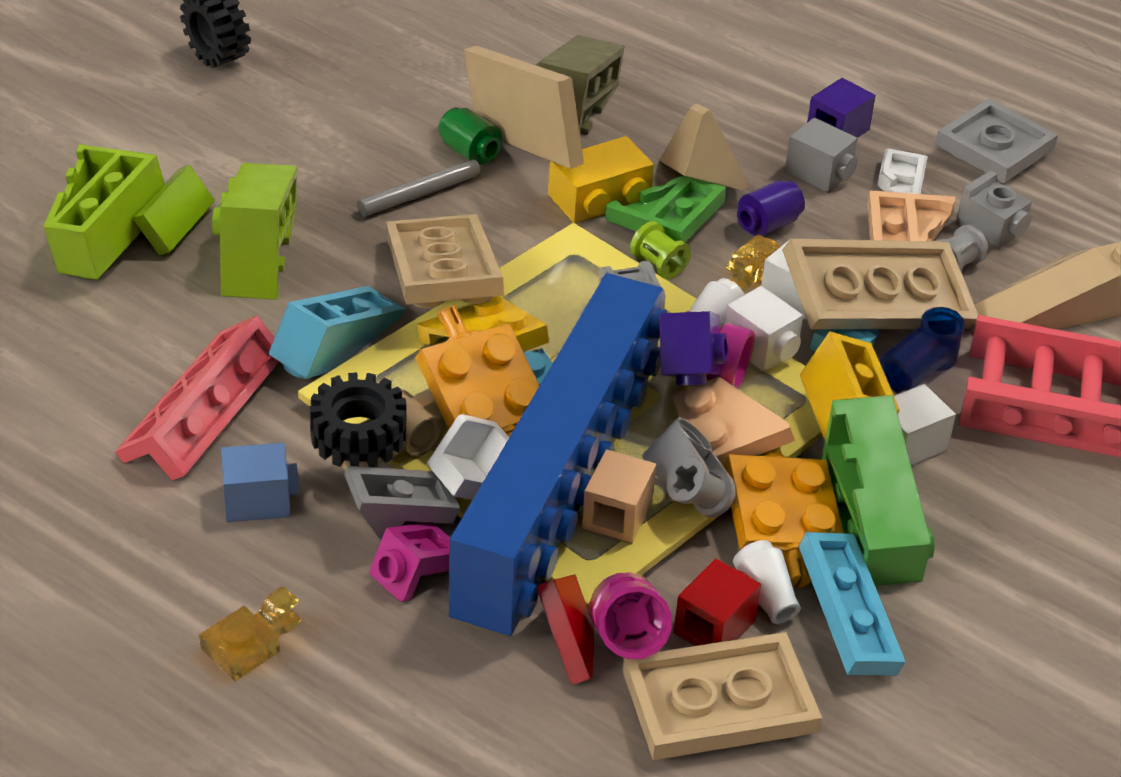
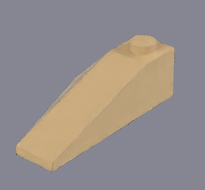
(1063, 292)

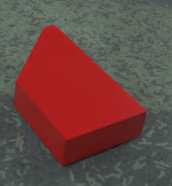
(570, 625)

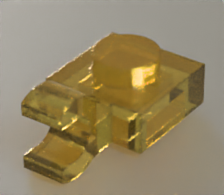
(749, 261)
(248, 640)

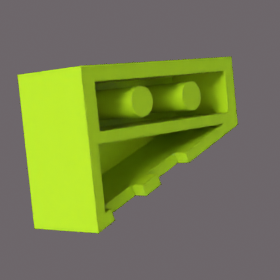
(96, 211)
(252, 225)

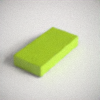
(174, 209)

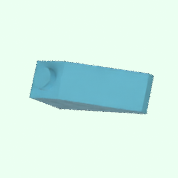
(331, 329)

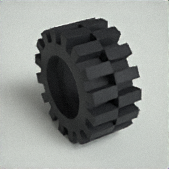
(215, 30)
(352, 400)

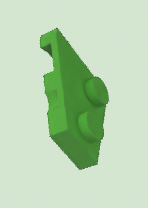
(677, 206)

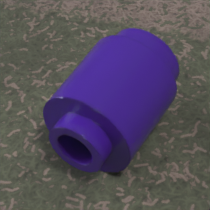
(770, 207)

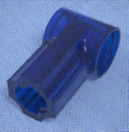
(926, 350)

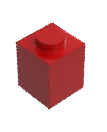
(717, 605)

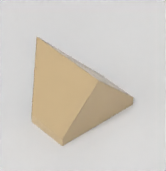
(702, 151)

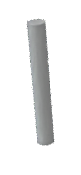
(418, 188)

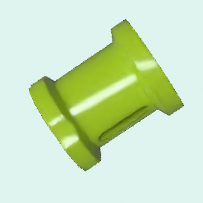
(660, 250)

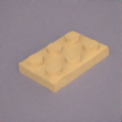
(721, 696)

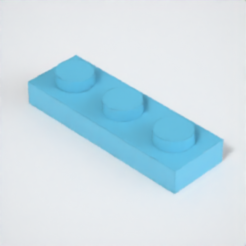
(851, 604)

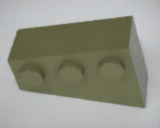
(593, 70)

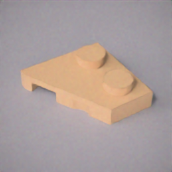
(907, 215)
(732, 420)

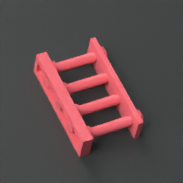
(1037, 411)

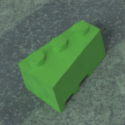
(877, 489)

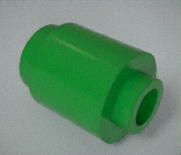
(470, 135)

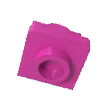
(407, 554)

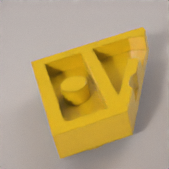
(490, 314)

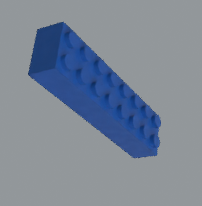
(542, 472)

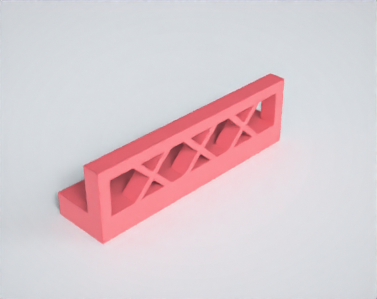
(203, 399)

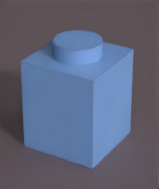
(258, 482)

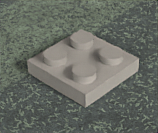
(996, 140)

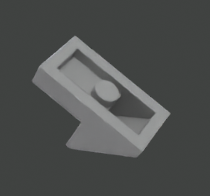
(400, 495)

